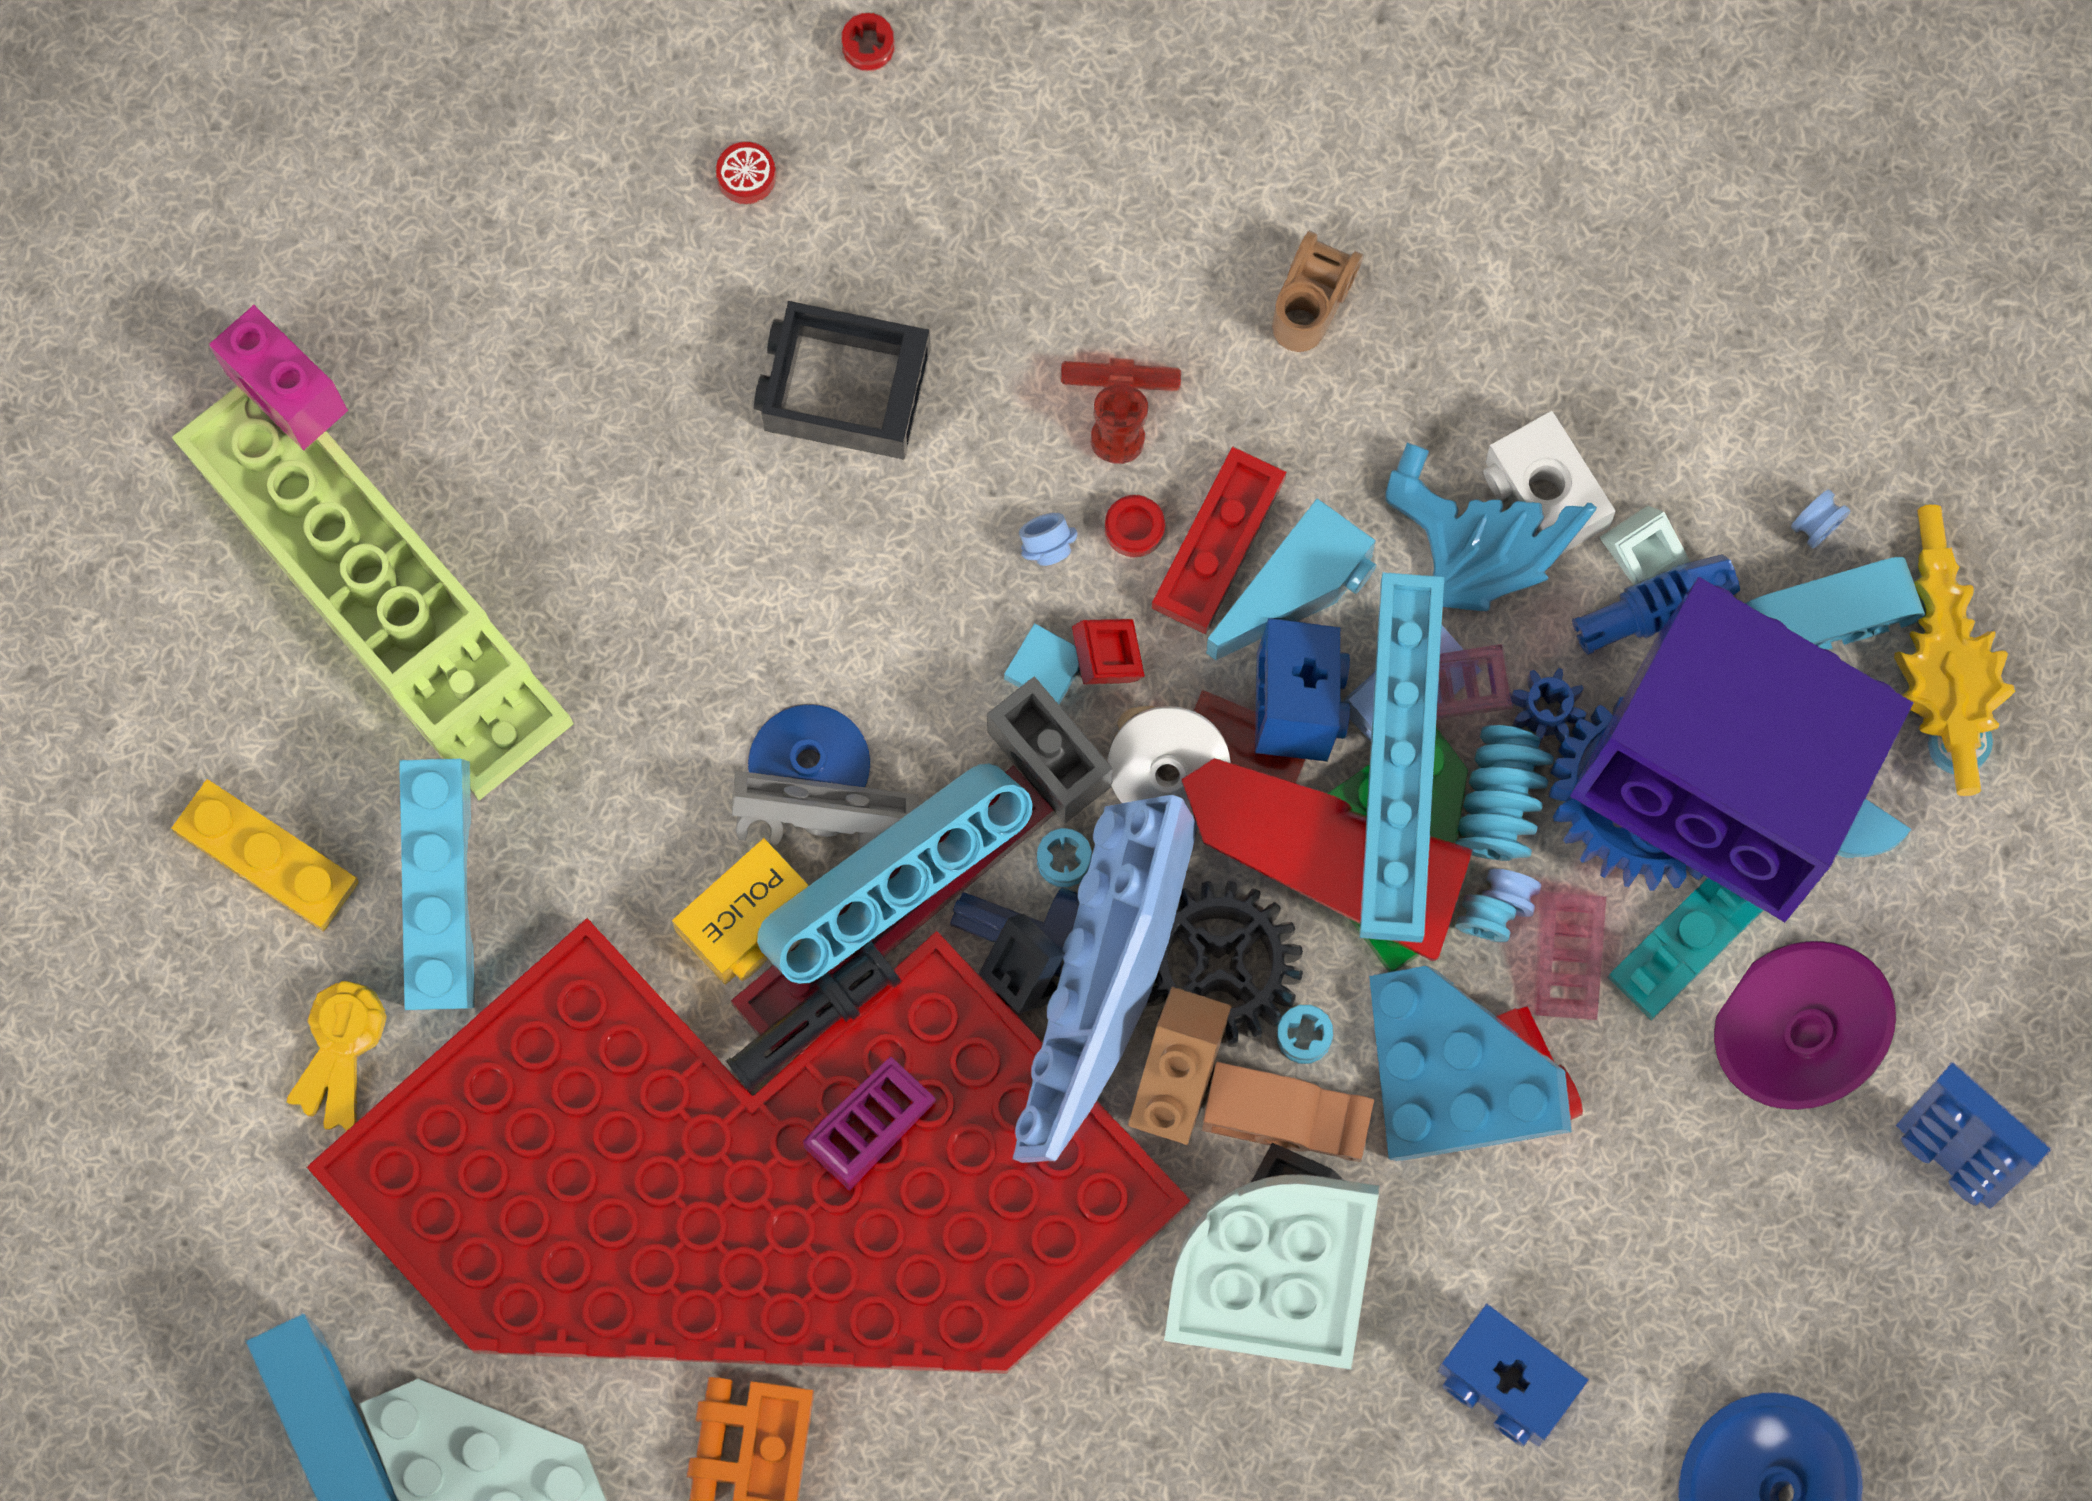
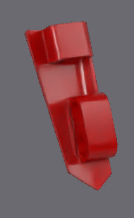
(1311, 843)

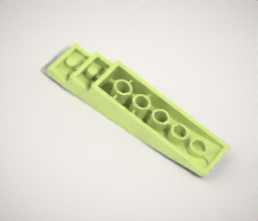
(378, 589)

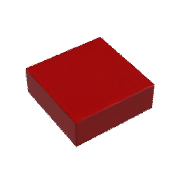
(1108, 651)

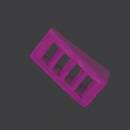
(838, 1164)

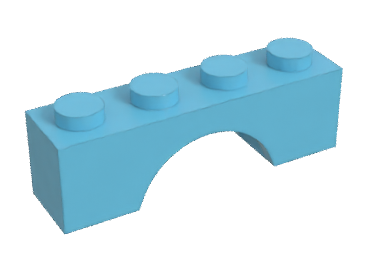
(434, 884)

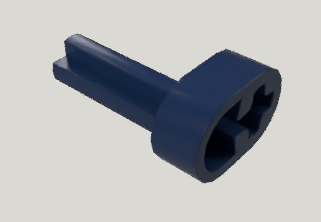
(987, 918)

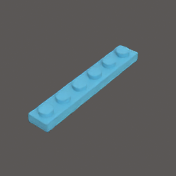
(1402, 757)

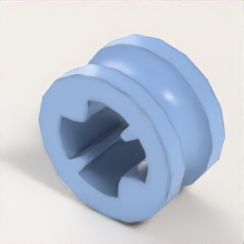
(1820, 518)
(1513, 889)

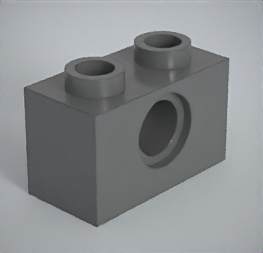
(1049, 749)

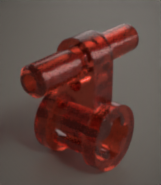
(1120, 406)

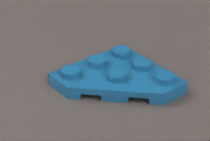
(1457, 1071)

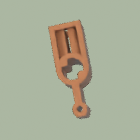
(1286, 1112)

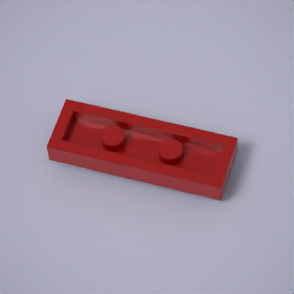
(1219, 540)

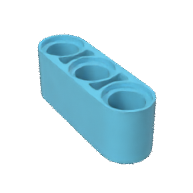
(1847, 603)

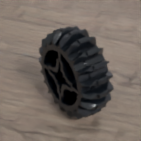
(1240, 984)

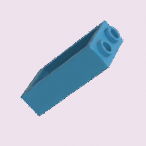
(319, 1413)

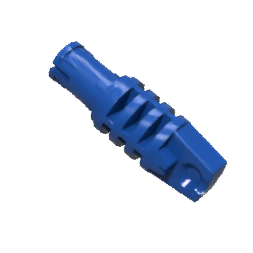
(1649, 605)

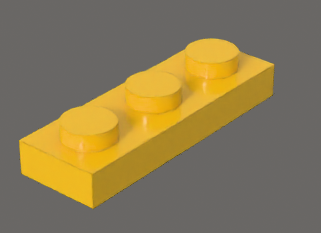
(265, 855)

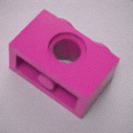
(278, 377)

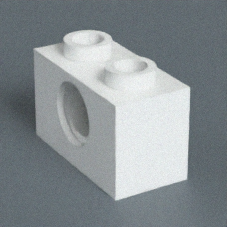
(1547, 453)

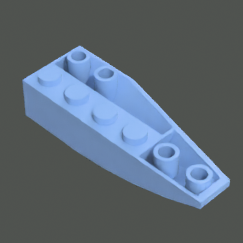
(1107, 966)

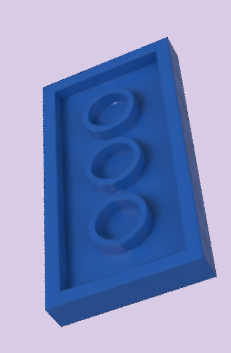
(1970, 1138)

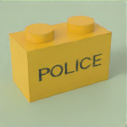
(727, 916)

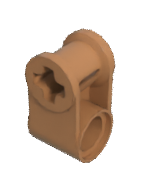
(1316, 284)

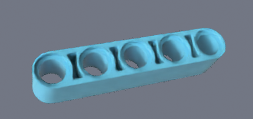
(865, 873)

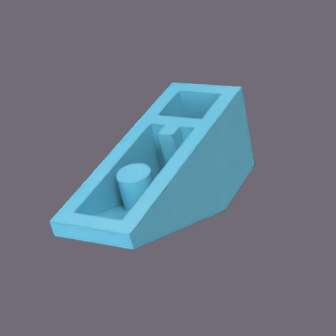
(1301, 578)

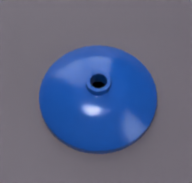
(1766, 1444)

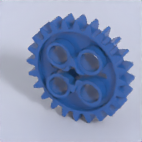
(1612, 844)

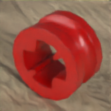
(851, 49)

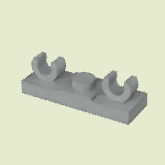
(816, 806)

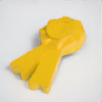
(345, 1024)

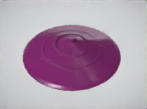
(1805, 1025)

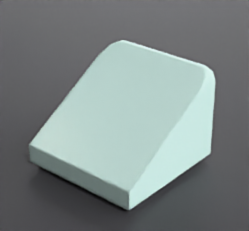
(1645, 545)

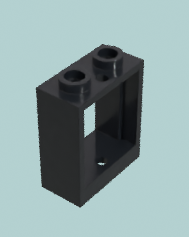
(853, 330)

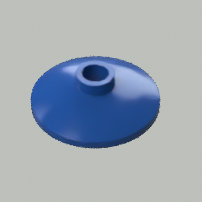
(817, 728)

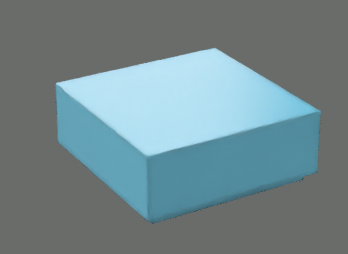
(1048, 659)

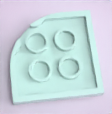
(1277, 1270)

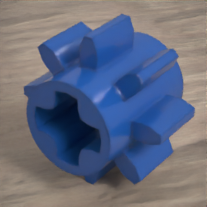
(1552, 690)

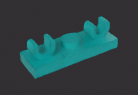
(1682, 946)

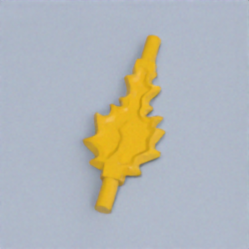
(1951, 673)

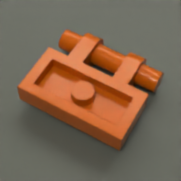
(771, 1444)

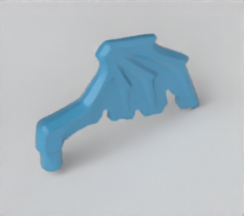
(1484, 549)

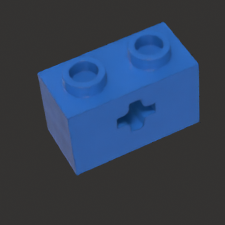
(1300, 690)
(1500, 1344)

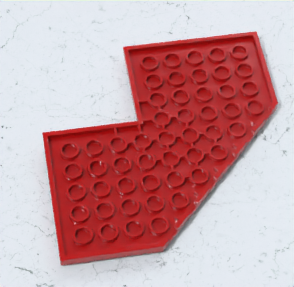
(617, 1194)

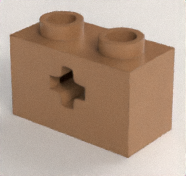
(1179, 1065)

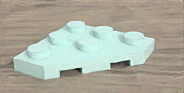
(465, 1451)

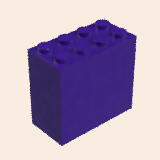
(1742, 750)

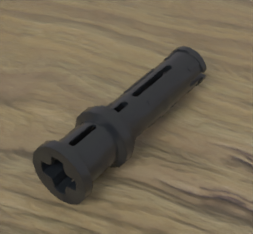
(750, 1062)

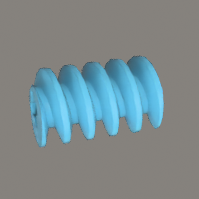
(1502, 793)

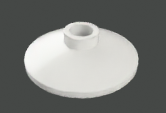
(1160, 738)

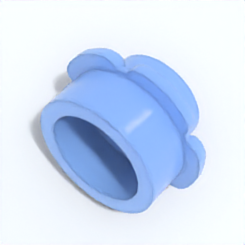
(1047, 539)

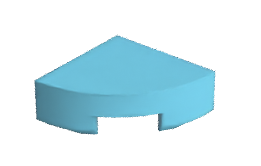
(1872, 833)

